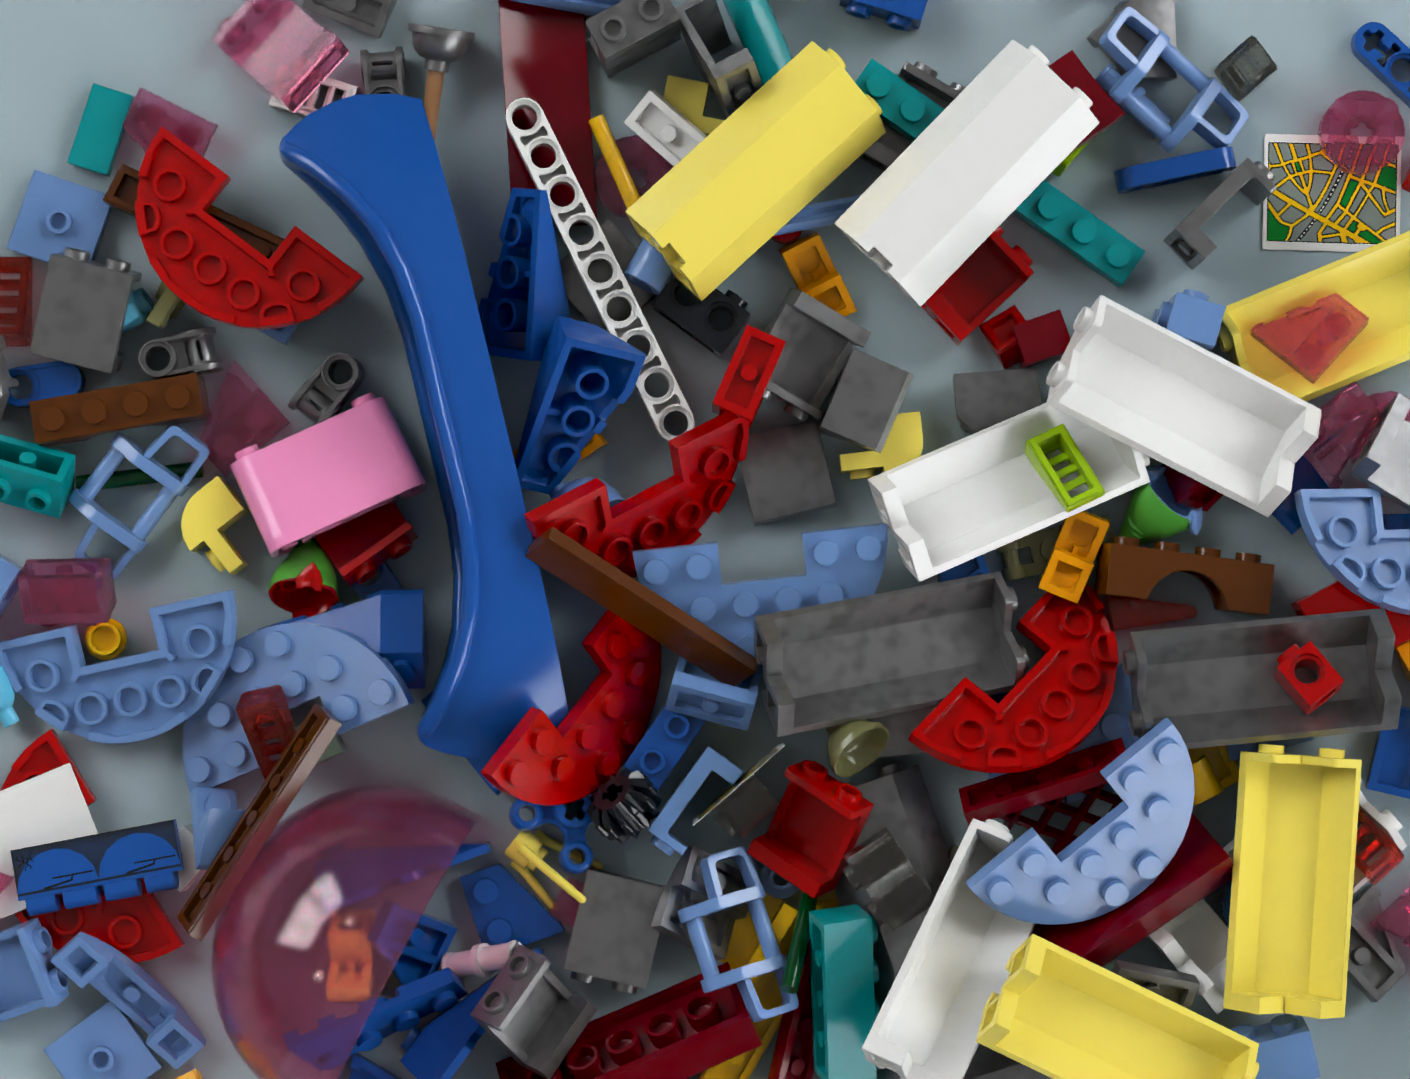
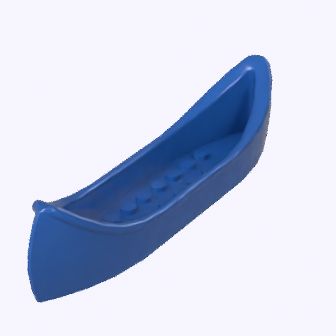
(386, 183)

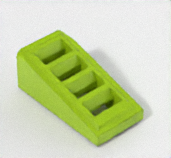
(1060, 439)

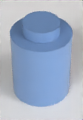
(648, 269)

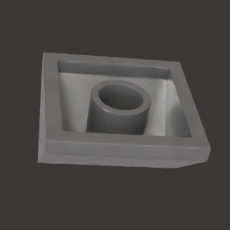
(865, 401)

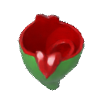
(304, 581)

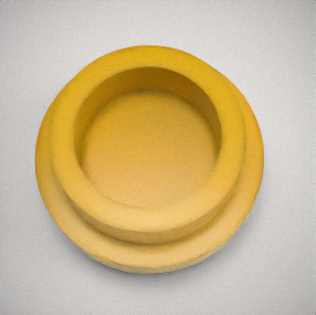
(106, 640)

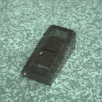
(1245, 69)

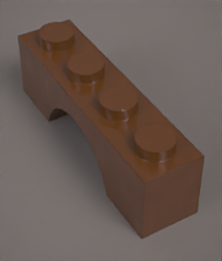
(119, 408)
(1233, 584)

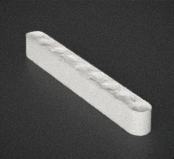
(597, 249)

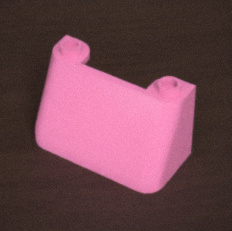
(327, 474)

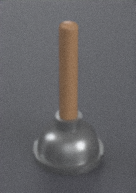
(439, 48)

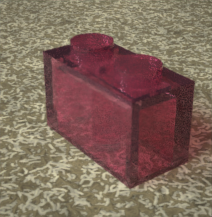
(67, 591)

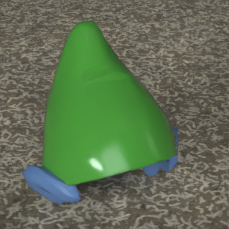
(1156, 514)

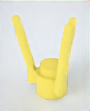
(528, 852)

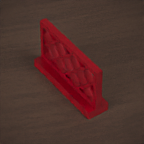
(1046, 786)

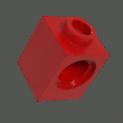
(1311, 695)

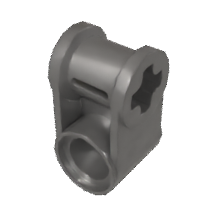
(384, 72)
(183, 353)
(325, 390)

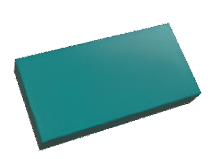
(100, 130)

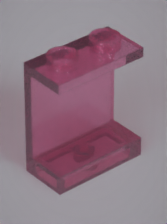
(281, 48)

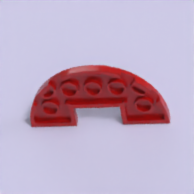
(214, 266)
(663, 513)
(1046, 710)
(597, 734)
(130, 925)

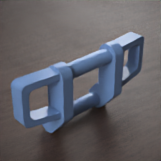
(1208, 89)
(173, 486)
(717, 902)

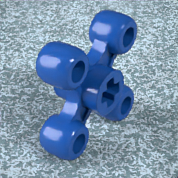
(572, 831)

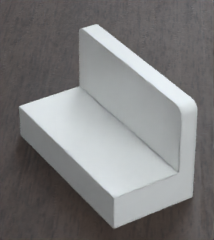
(664, 127)

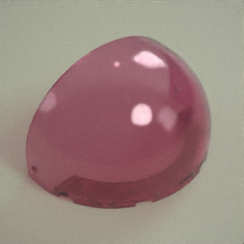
(326, 922)

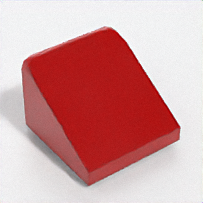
(1001, 338)

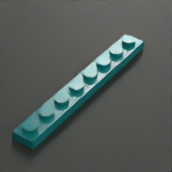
(1043, 209)

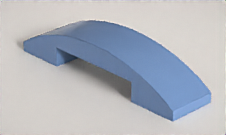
(135, 993)

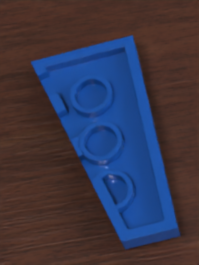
(412, 1002)

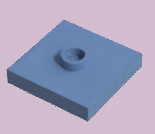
(57, 217)
(104, 1048)

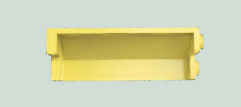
(757, 169)
(1370, 280)
(1292, 882)
(1093, 1024)

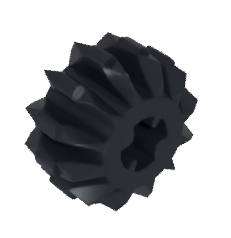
(624, 805)

